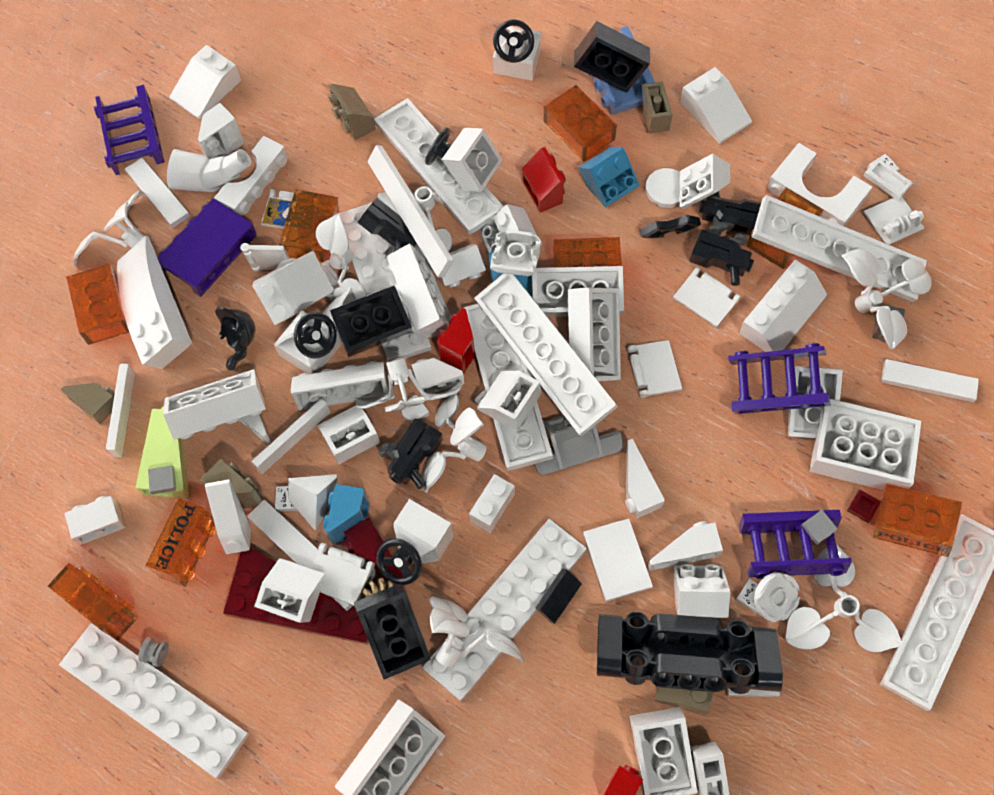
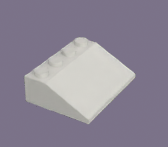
(866, 446)

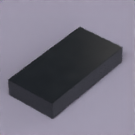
(558, 595)

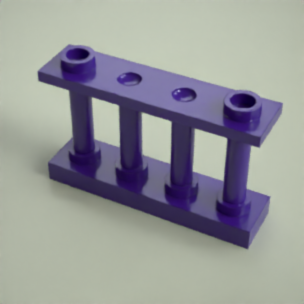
(148, 133)
(792, 399)
(783, 522)

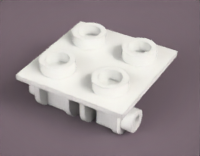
(894, 220)

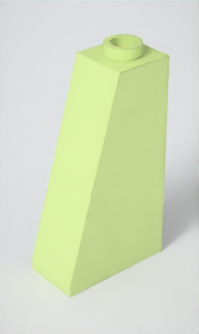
(162, 451)

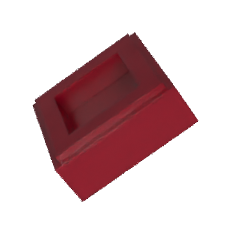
(863, 506)

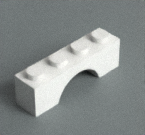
(241, 195)

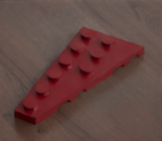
(327, 618)

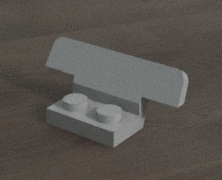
(573, 449)

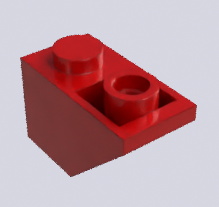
(624, 781)

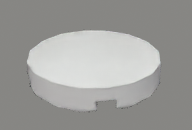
(664, 188)
(776, 596)

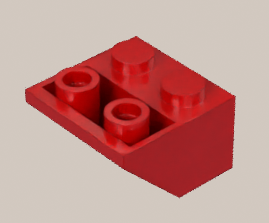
(543, 180)
(457, 342)

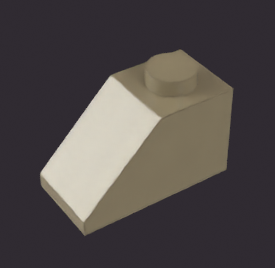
(656, 107)
(91, 399)
(688, 700)

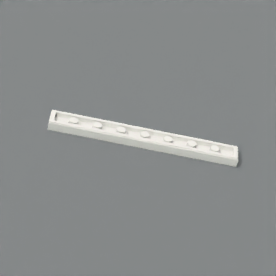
(410, 212)

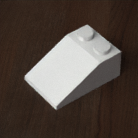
(205, 82)
(715, 105)
(293, 287)
(806, 421)
(664, 752)

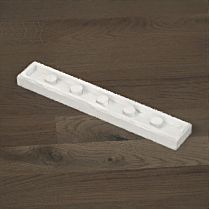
(286, 537)

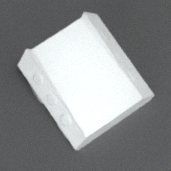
(516, 253)

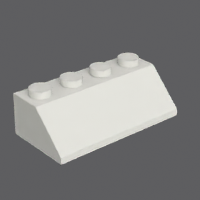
(552, 285)
(420, 291)
(784, 309)
(596, 330)
(340, 385)
(213, 405)
(392, 754)

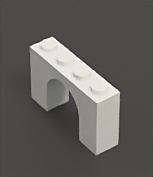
(836, 208)

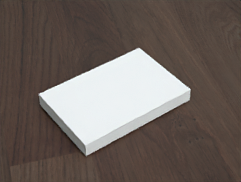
(617, 560)

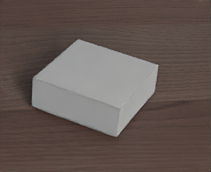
(162, 480)
(819, 527)

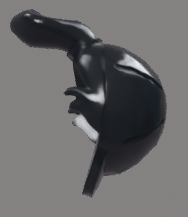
(239, 331)

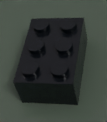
(612, 57)
(371, 321)
(392, 631)

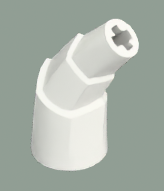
(204, 174)

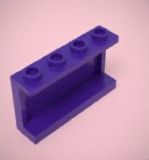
(207, 246)

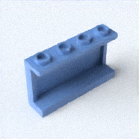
(618, 100)

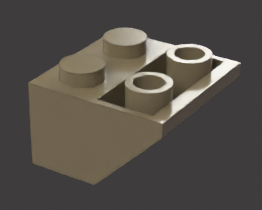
(351, 111)
(244, 487)

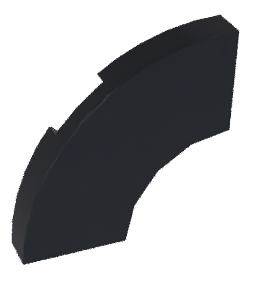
(680, 225)

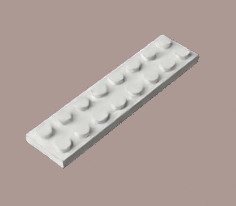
(412, 138)
(826, 242)
(372, 271)
(546, 353)
(494, 354)
(508, 605)
(942, 616)
(154, 700)

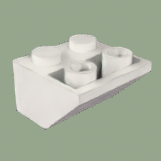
(219, 132)
(703, 179)
(508, 218)
(511, 398)
(349, 434)
(290, 591)
(701, 591)

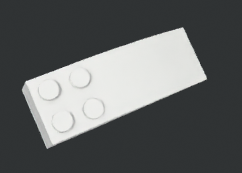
(150, 307)

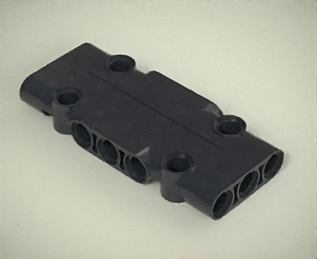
(688, 653)

